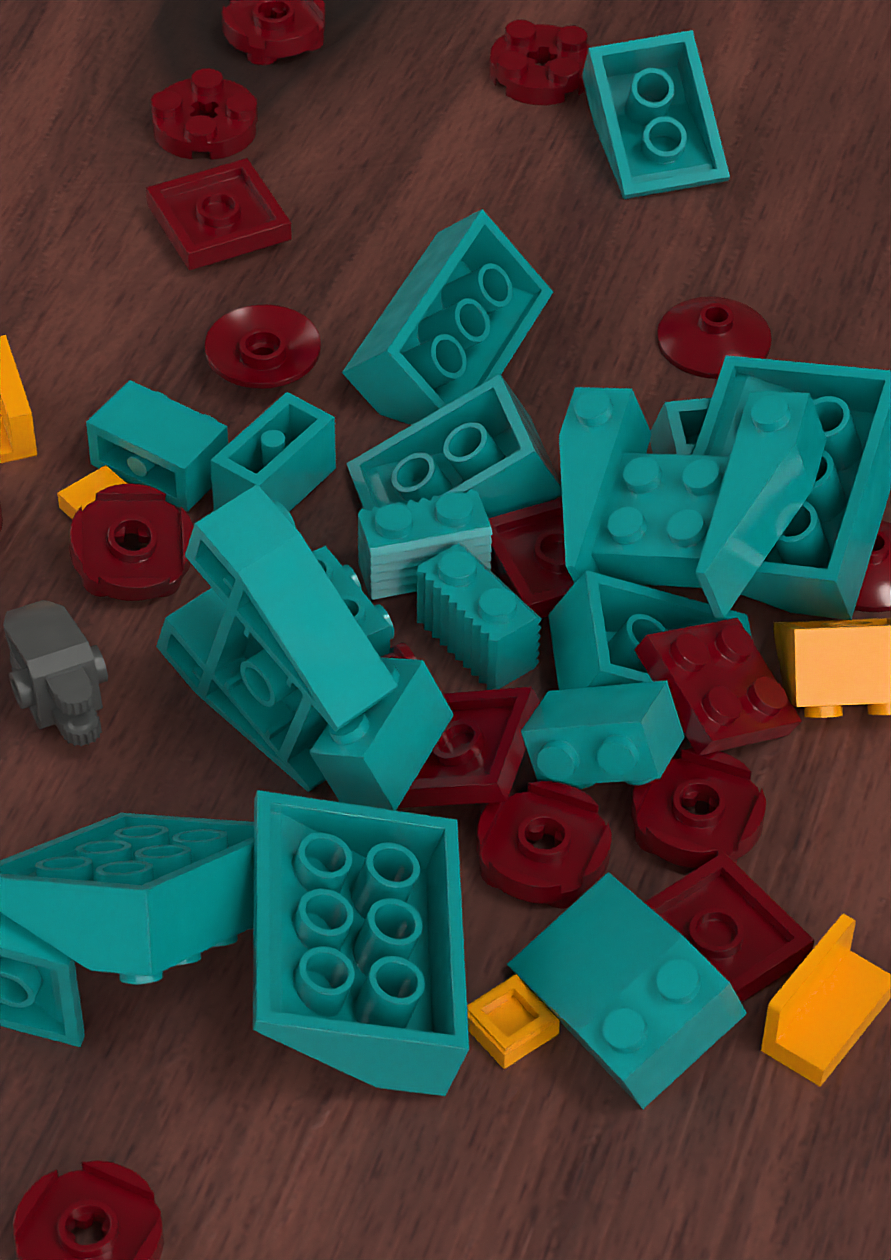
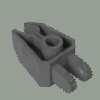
(55, 670)

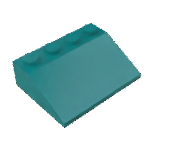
(829, 542)
(135, 891)
(360, 940)

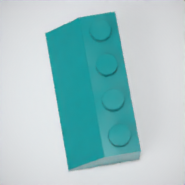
(449, 322)

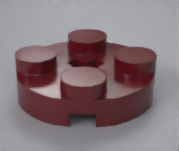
(293, 30)
(526, 44)
(204, 116)
(125, 573)
(693, 839)
(536, 874)
(77, 1199)

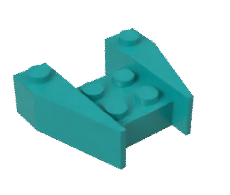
(682, 515)
(271, 636)

